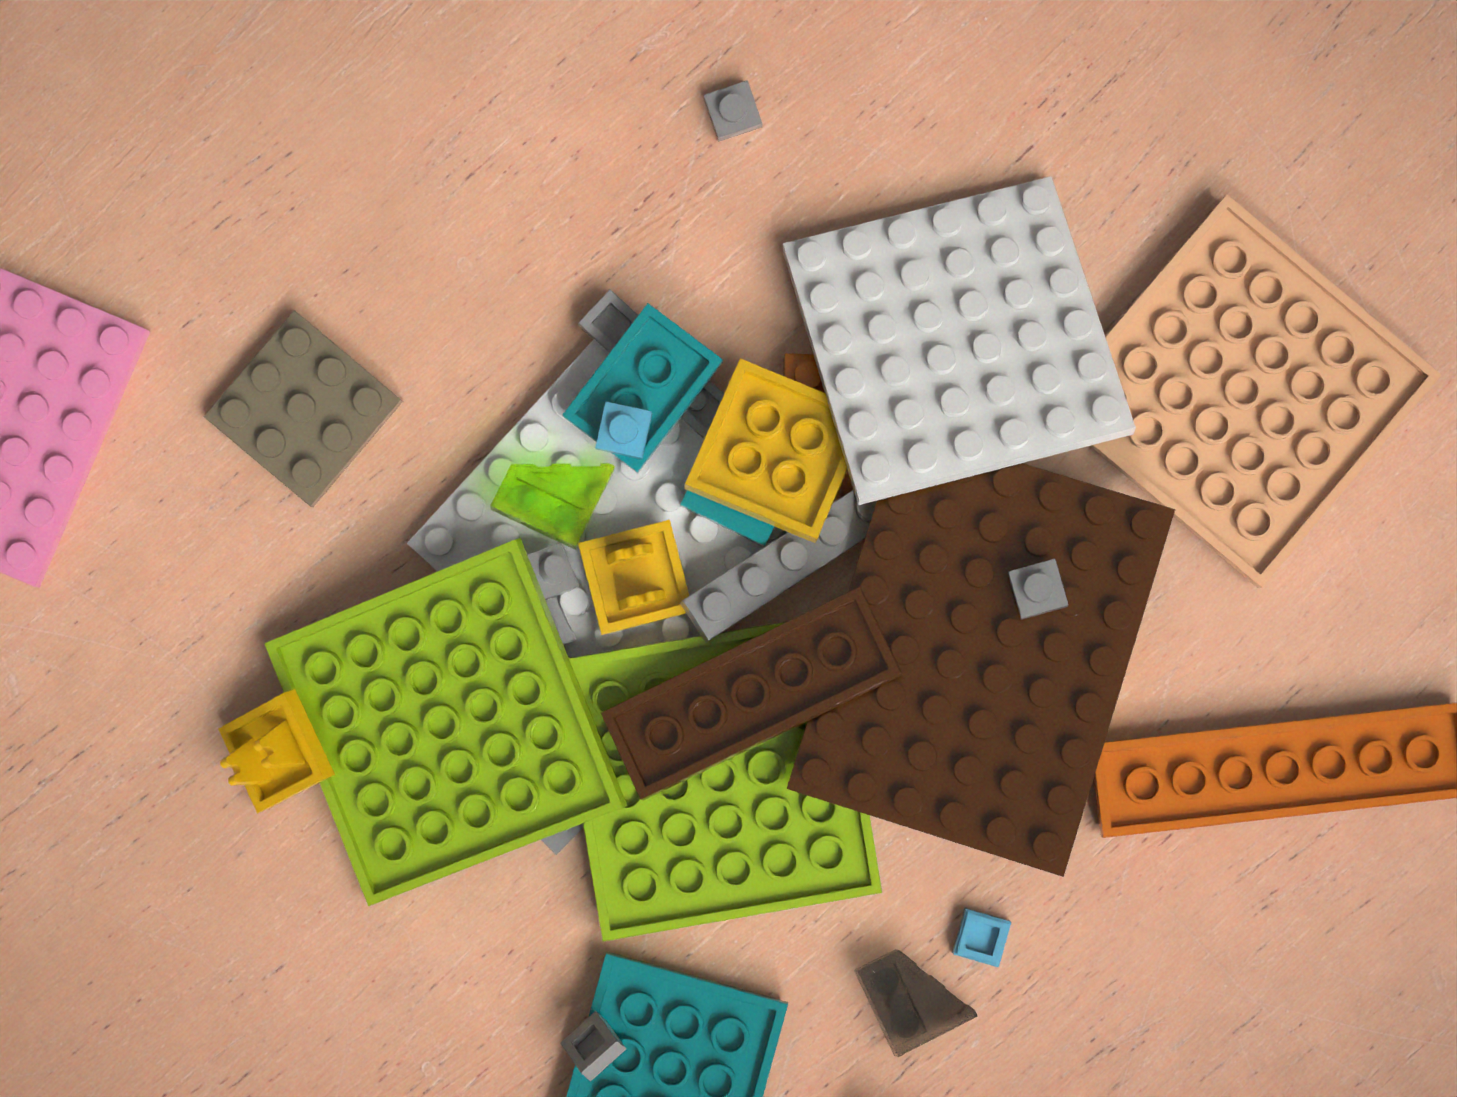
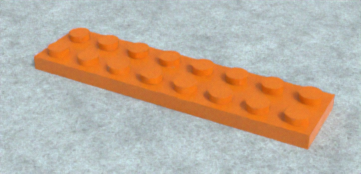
(1277, 770)

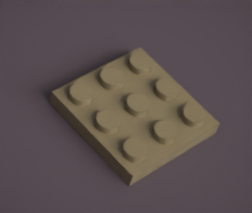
(303, 409)

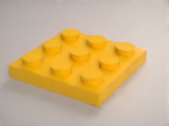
(771, 452)

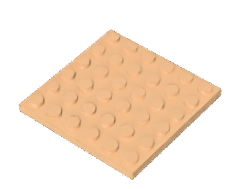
(1253, 390)

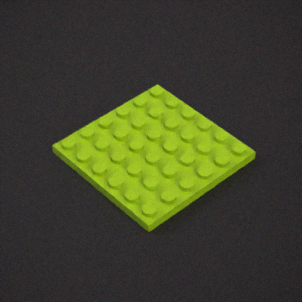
(448, 722)
(722, 839)

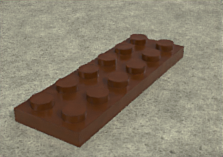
(751, 693)

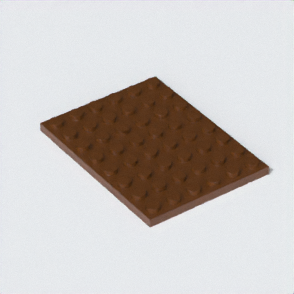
(993, 712)

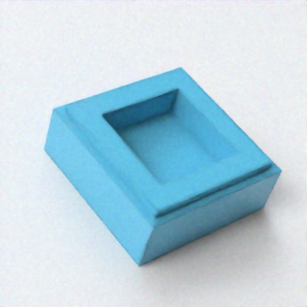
(981, 937)

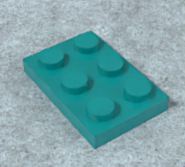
(649, 369)

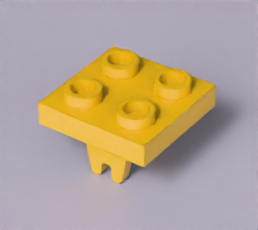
(634, 576)
(274, 751)

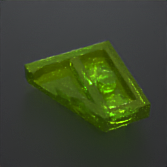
(553, 498)

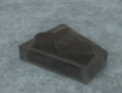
(909, 1002)

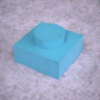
(623, 430)

